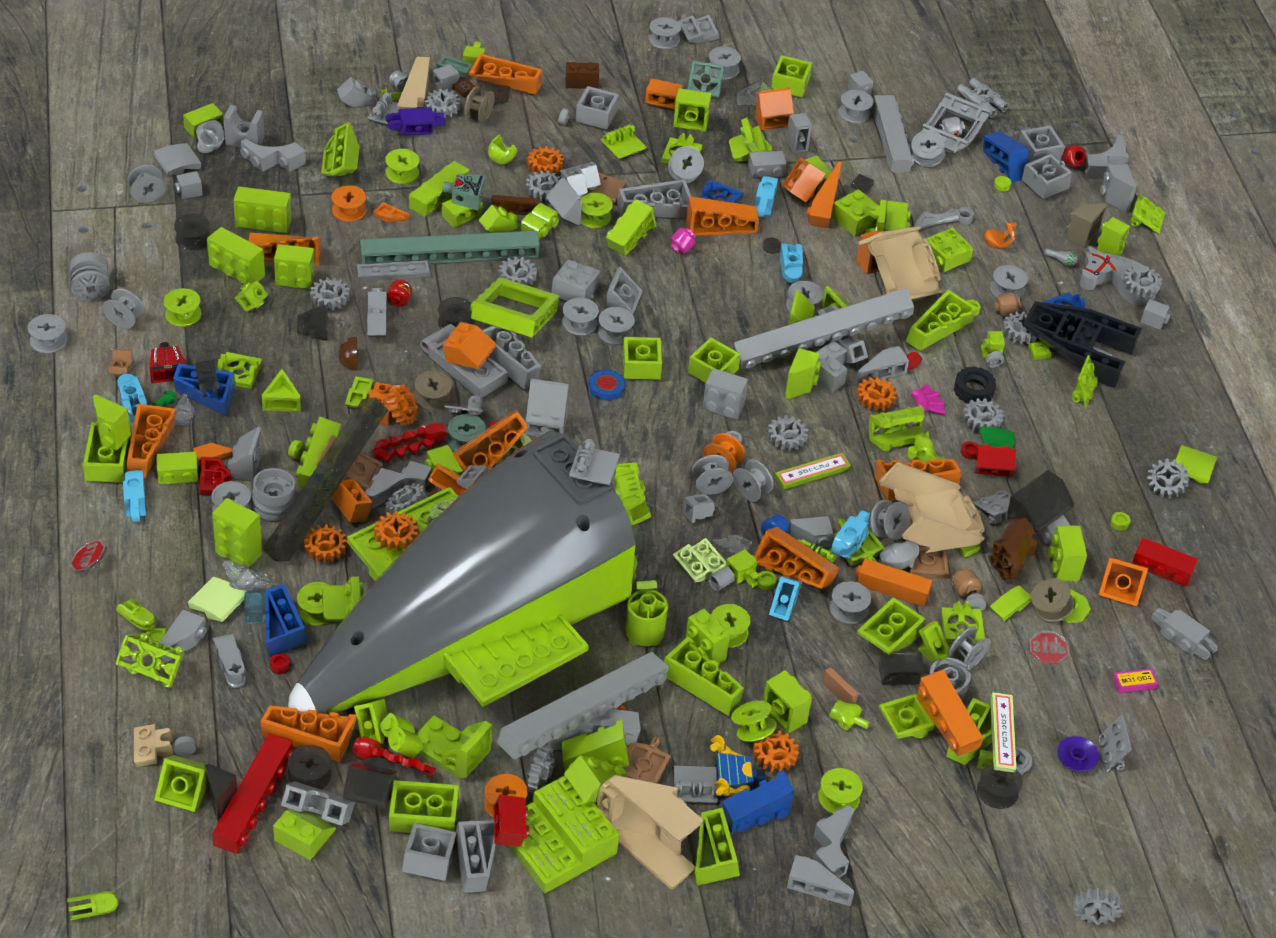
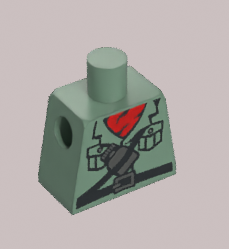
(466, 190)

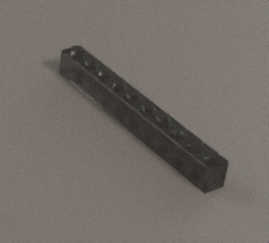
(325, 480)

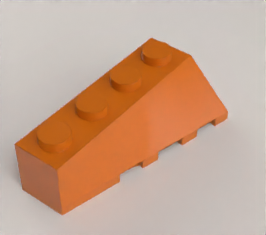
(507, 73)
(269, 244)
(492, 443)
(794, 559)
(310, 728)

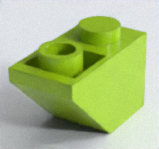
(499, 220)

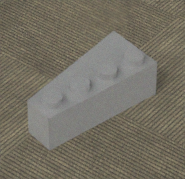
(666, 198)
(513, 356)
(630, 722)

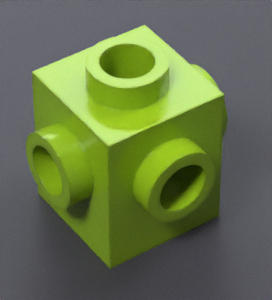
(251, 295)

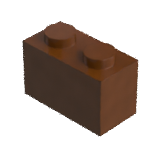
(582, 75)

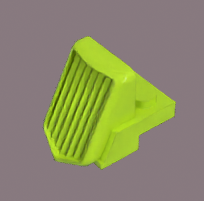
(749, 141)
(340, 599)

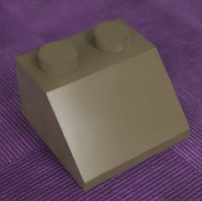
(1085, 223)

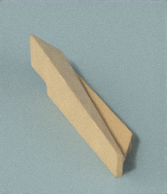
(416, 85)

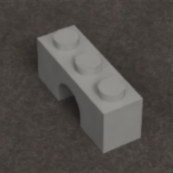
(307, 798)

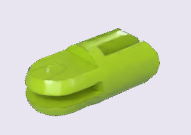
(136, 615)
(100, 903)

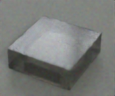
(862, 183)

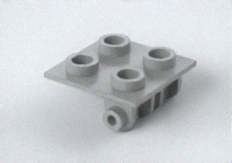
(383, 107)
(474, 406)
(594, 464)
(996, 506)
(1115, 744)
(696, 784)

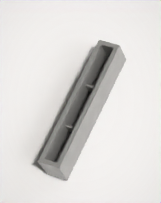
(892, 133)

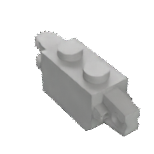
(1185, 632)

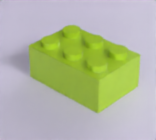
(262, 209)
(235, 256)
(104, 462)
(237, 533)
(423, 804)

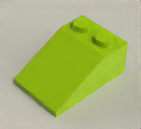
(893, 627)

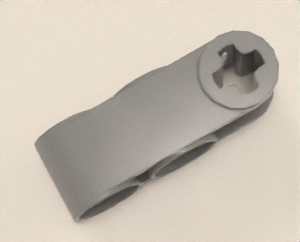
(230, 660)

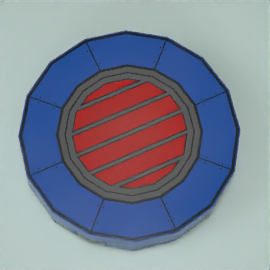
(606, 384)

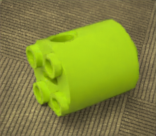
(646, 618)

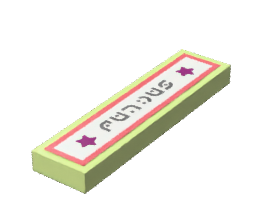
(1003, 732)

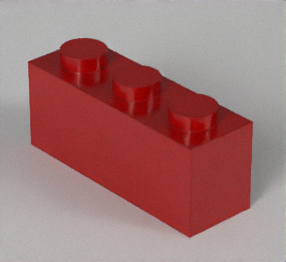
(1165, 561)

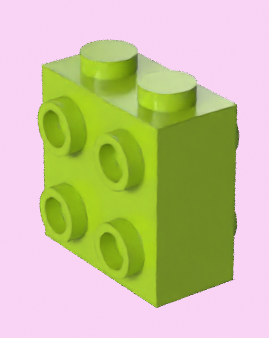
(950, 249)
(708, 635)

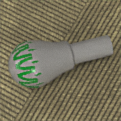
(1067, 258)

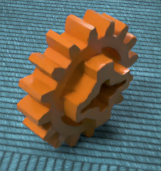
(545, 160)
(878, 393)
(402, 404)
(406, 530)
(325, 543)
(776, 751)

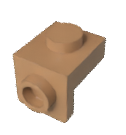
(121, 362)

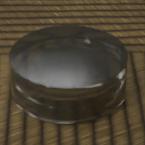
(771, 245)

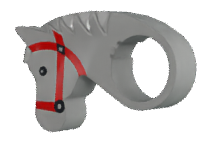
(1110, 268)

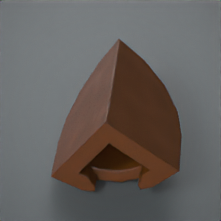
(348, 353)

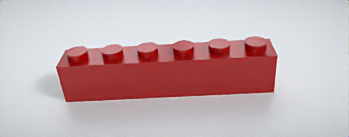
(252, 794)

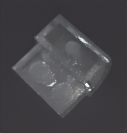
(246, 578)

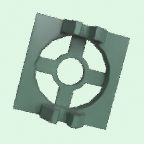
(719, 69)

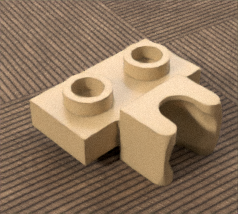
(150, 743)

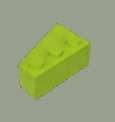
(630, 227)
(981, 715)
(604, 745)
(589, 774)
(715, 850)

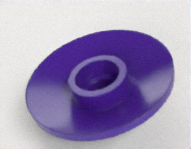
(1079, 747)

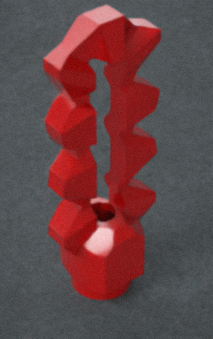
(432, 434)
(368, 748)

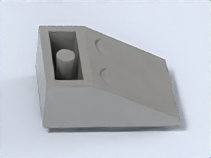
(546, 407)

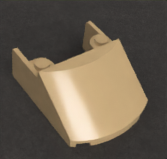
(905, 262)
(937, 509)
(650, 825)

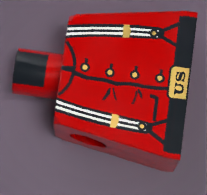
(164, 362)

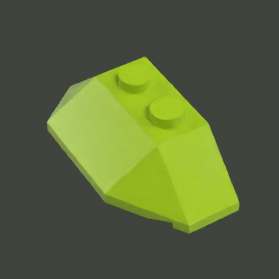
(341, 152)

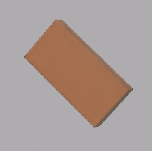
(839, 686)

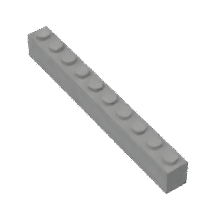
(824, 328)
(582, 705)

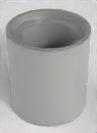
(721, 578)

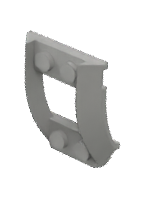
(960, 108)

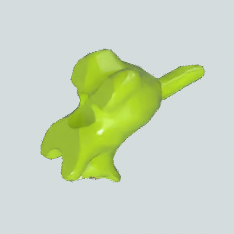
(923, 449)

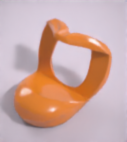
(996, 238)

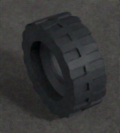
(978, 375)

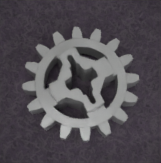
(443, 102)
(541, 184)
(518, 271)
(1142, 281)
(330, 293)
(1015, 330)
(982, 414)
(789, 433)
(1158, 478)
(405, 497)
(540, 767)
(1097, 906)

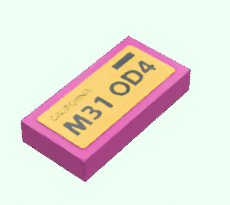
(1135, 680)

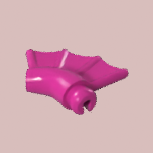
(928, 399)

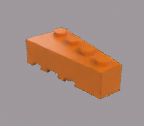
(720, 217)
(149, 435)
(942, 468)
(948, 713)

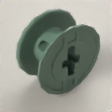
(463, 429)

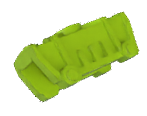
(894, 428)
(631, 492)
(156, 650)

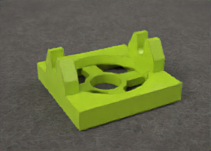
(680, 142)
(879, 213)
(255, 365)
(961, 611)

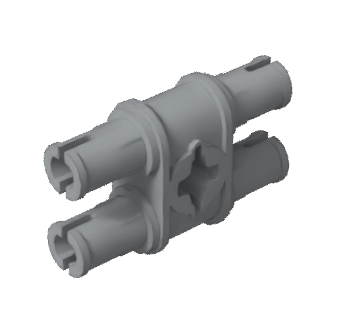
(983, 96)

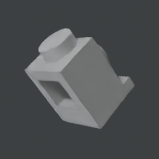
(698, 507)

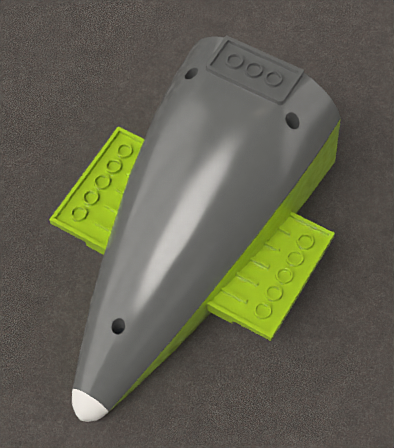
(481, 586)

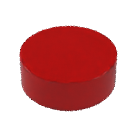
(914, 360)
(968, 450)
(279, 663)

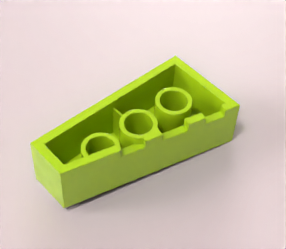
(940, 320)
(702, 677)

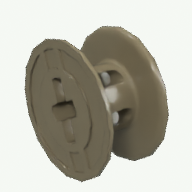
(479, 104)
(432, 389)
(1042, 600)

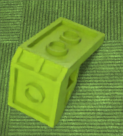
(455, 750)

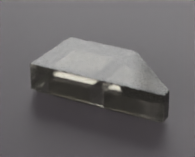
(501, 94)

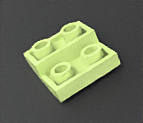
(700, 560)
(217, 599)

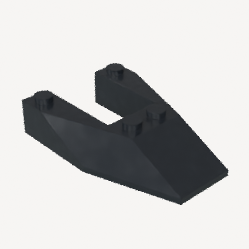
(1075, 330)

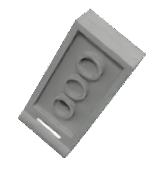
(477, 381)

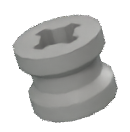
(398, 80)

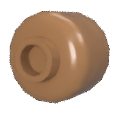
(1007, 304)
(966, 583)

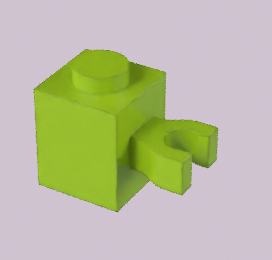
(472, 52)
(743, 567)

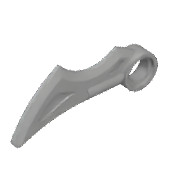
(929, 219)

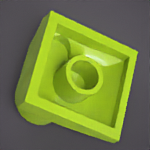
(907, 717)

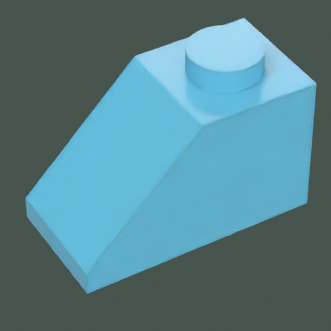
(785, 597)

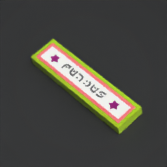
(812, 471)

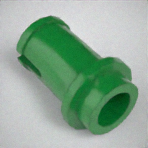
(168, 398)

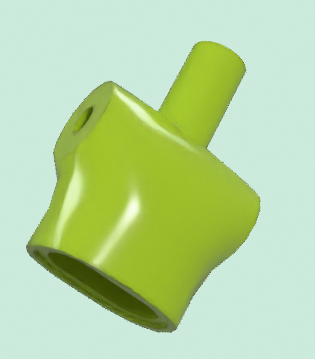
(848, 714)

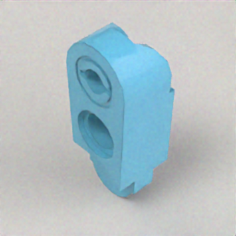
(766, 195)
(791, 262)
(130, 394)
(134, 495)
(851, 535)

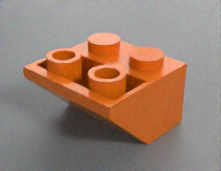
(773, 108)

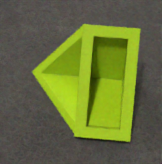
(281, 395)

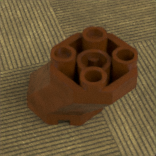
(1013, 548)

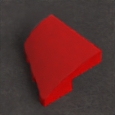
(211, 475)

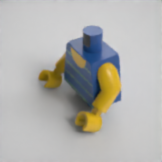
(733, 770)

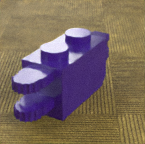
(415, 121)

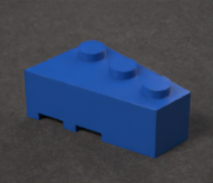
(1007, 153)
(187, 383)
(282, 622)
(760, 805)

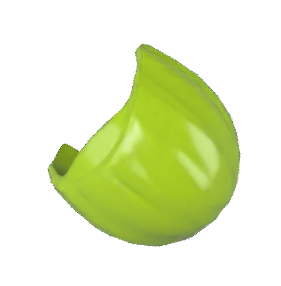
(499, 152)

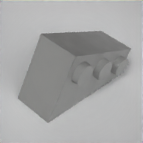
(475, 853)

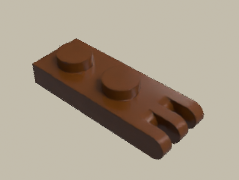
(514, 204)

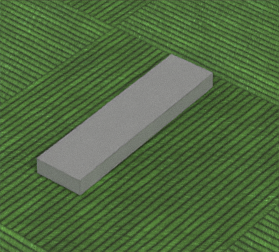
(393, 270)

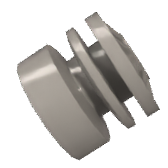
(89, 276)
(273, 493)

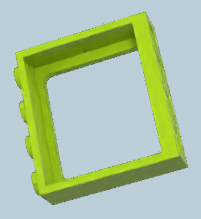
(509, 319)

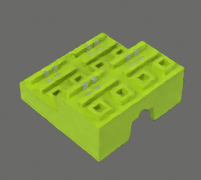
(564, 836)

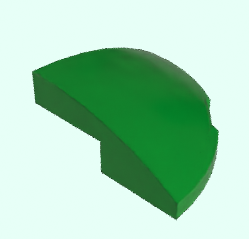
(997, 437)

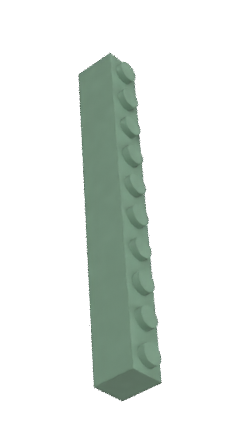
(451, 248)

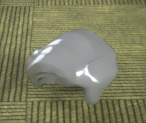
(210, 136)
(900, 555)

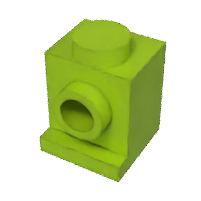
(992, 343)

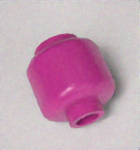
(682, 240)

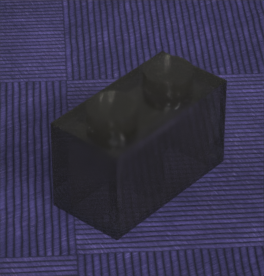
(901, 668)

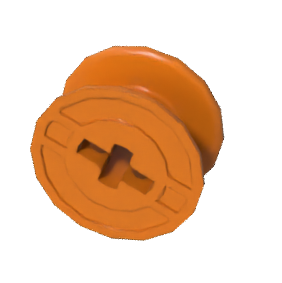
(348, 203)
(728, 447)
(504, 785)

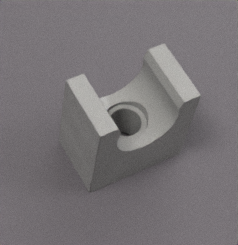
(238, 129)

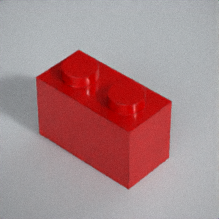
(995, 460)
(510, 820)

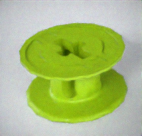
(402, 166)
(595, 210)
(182, 307)
(310, 604)
(735, 620)
(754, 721)
(839, 789)

